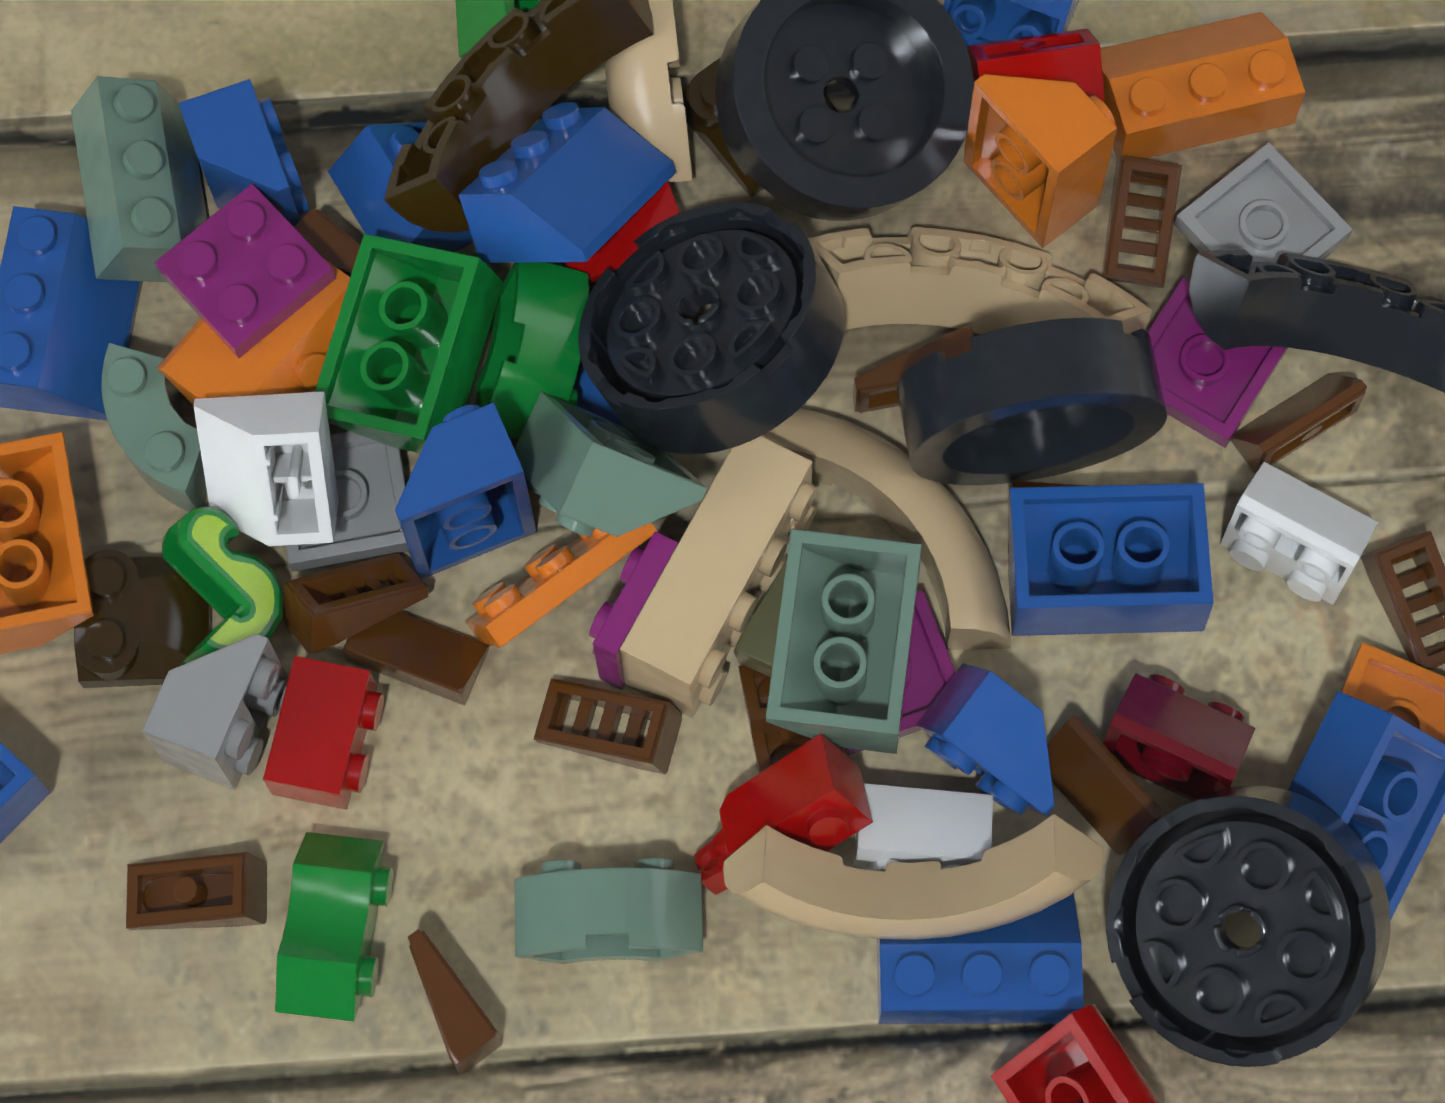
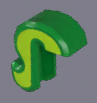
(230, 581)

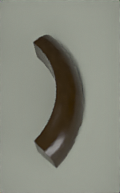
(500, 94)

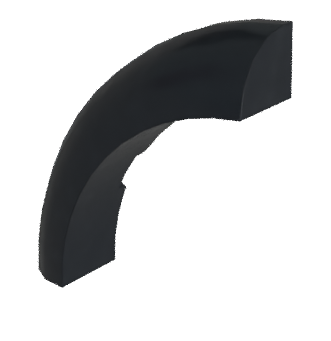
(1321, 310)

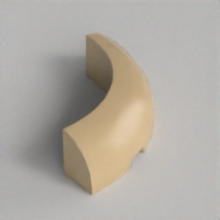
(646, 96)
(962, 282)
(917, 510)
(915, 897)

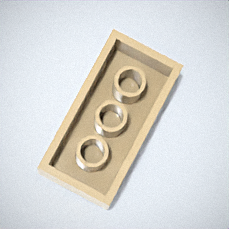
(718, 575)

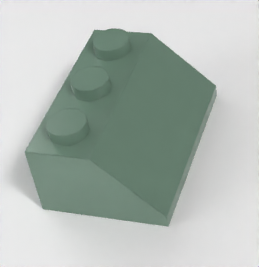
(135, 176)
(599, 471)
(844, 639)

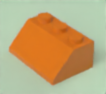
(1200, 86)
(1039, 150)
(279, 364)
(40, 545)

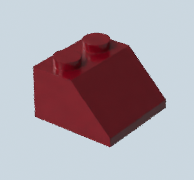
(1176, 738)

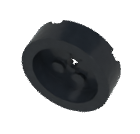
(906, 114)
(751, 356)
(1031, 402)
(1304, 885)

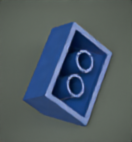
(562, 187)
(57, 316)
(464, 492)
(1109, 559)
(1380, 782)
(986, 977)

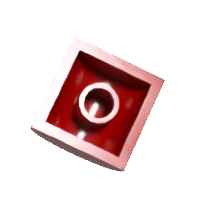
(1074, 1064)

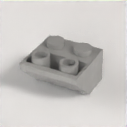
(215, 711)

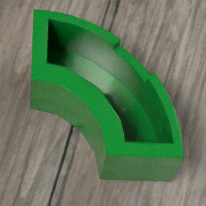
(533, 341)
(331, 926)

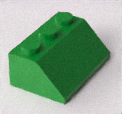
(406, 340)

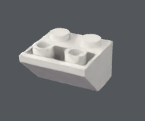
(270, 465)
(1297, 534)

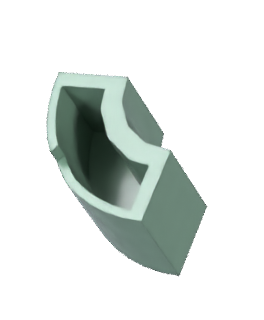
(150, 426)
(608, 912)

